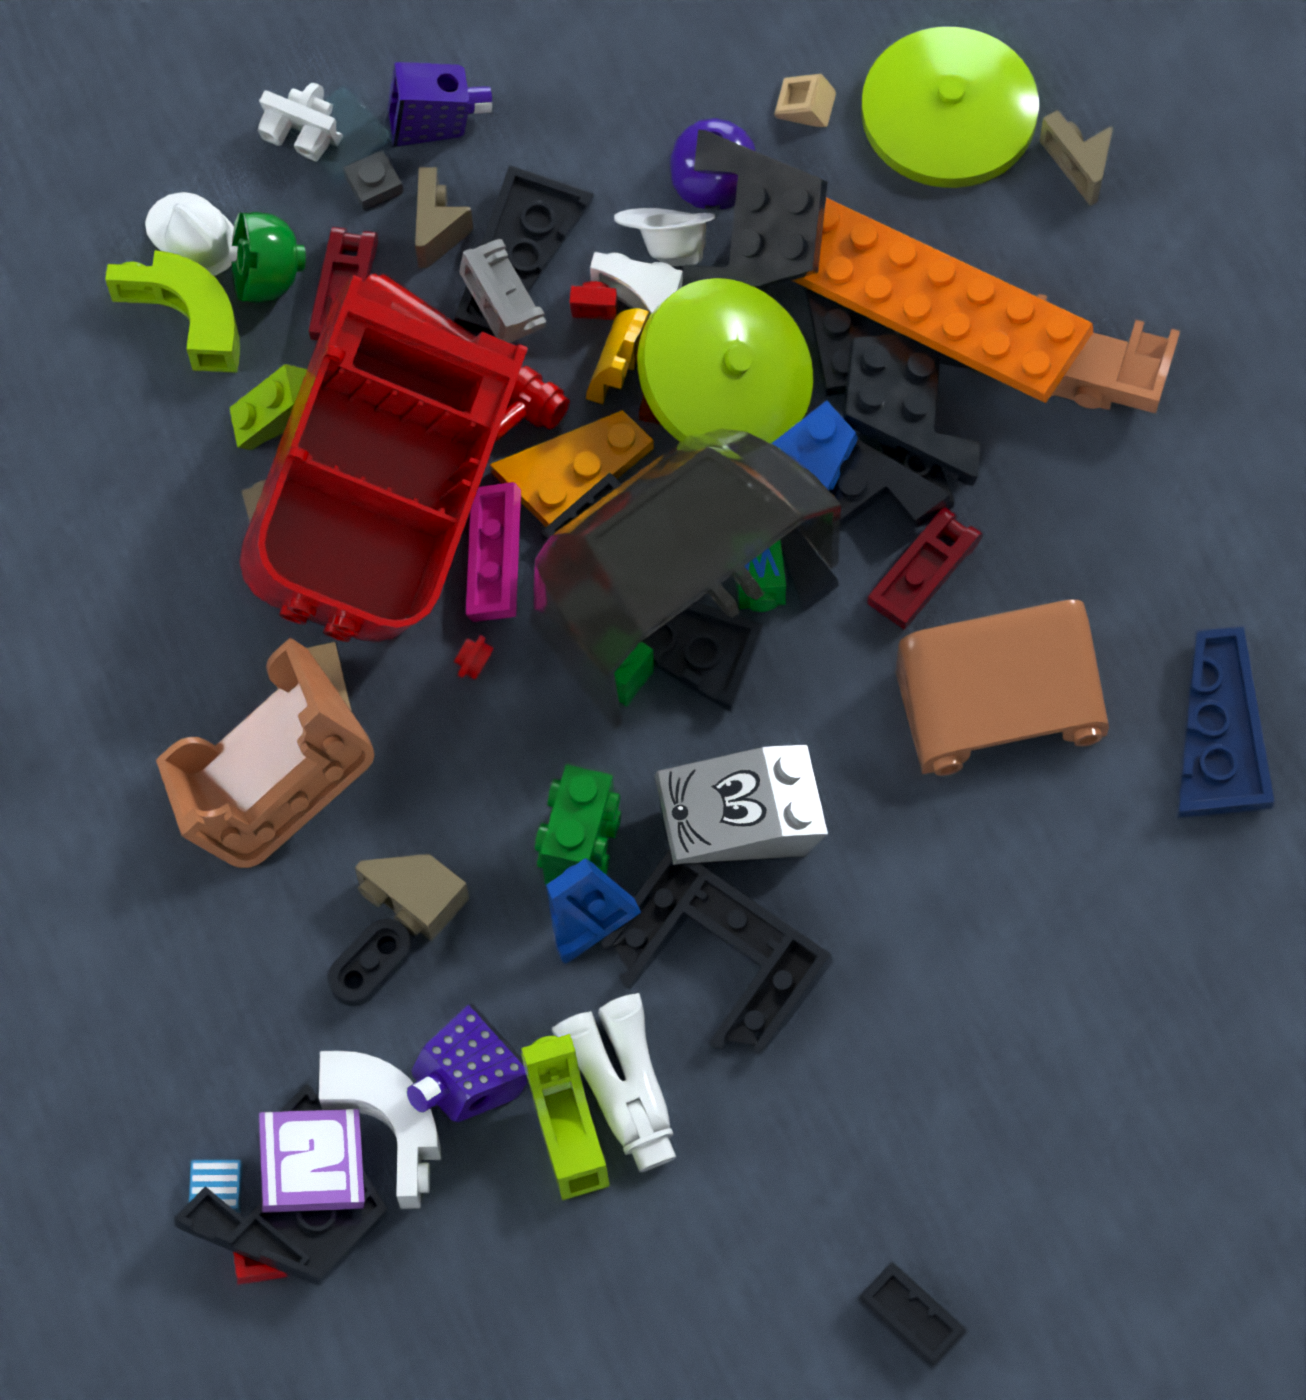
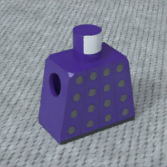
(432, 102)
(466, 1069)

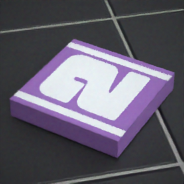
(311, 1160)

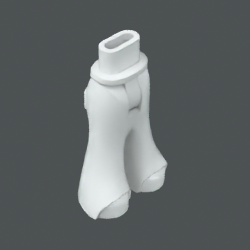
(632, 1106)

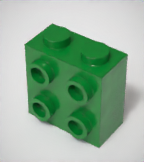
(579, 822)

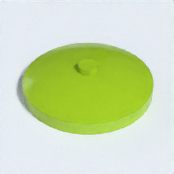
(949, 107)
(724, 361)

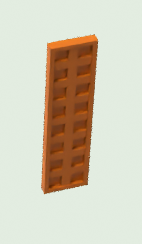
(946, 303)

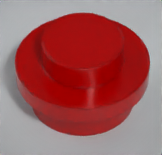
(473, 657)

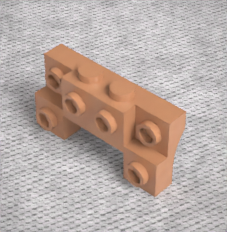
(1120, 374)

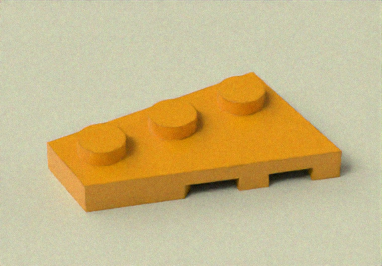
(569, 465)

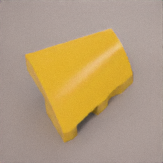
(618, 353)

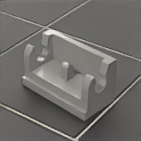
(500, 292)

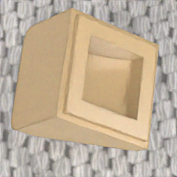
(806, 100)

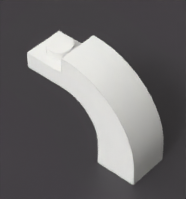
(380, 1091)

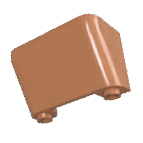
(1000, 683)
(271, 768)

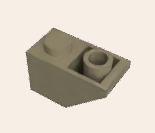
(416, 889)

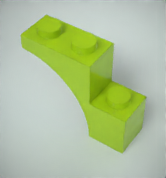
(266, 408)

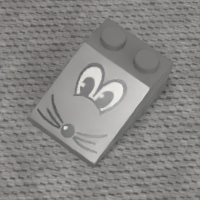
(742, 806)

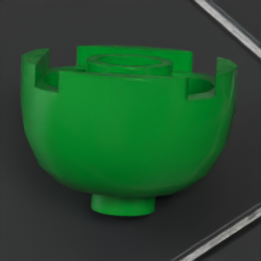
(265, 257)

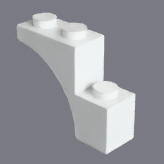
(636, 282)

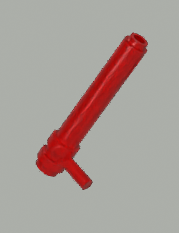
(531, 398)

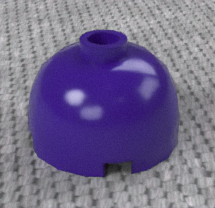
(705, 188)

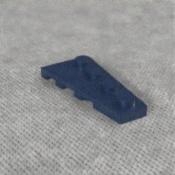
(1224, 740)

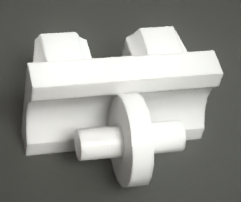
(301, 111)

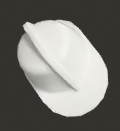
(193, 229)
(669, 234)

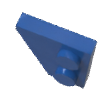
(820, 443)
(586, 908)

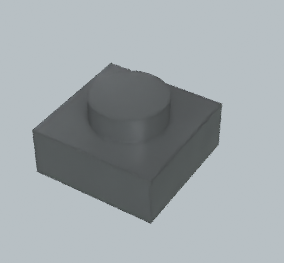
(373, 180)

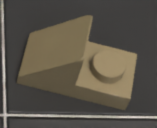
(1078, 159)
(436, 224)

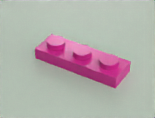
(493, 553)

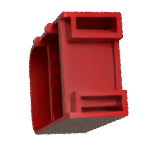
(376, 469)

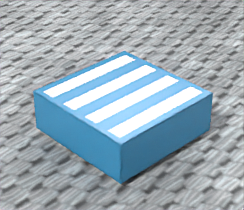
(219, 1176)

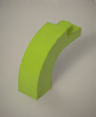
(194, 292)
(564, 1116)

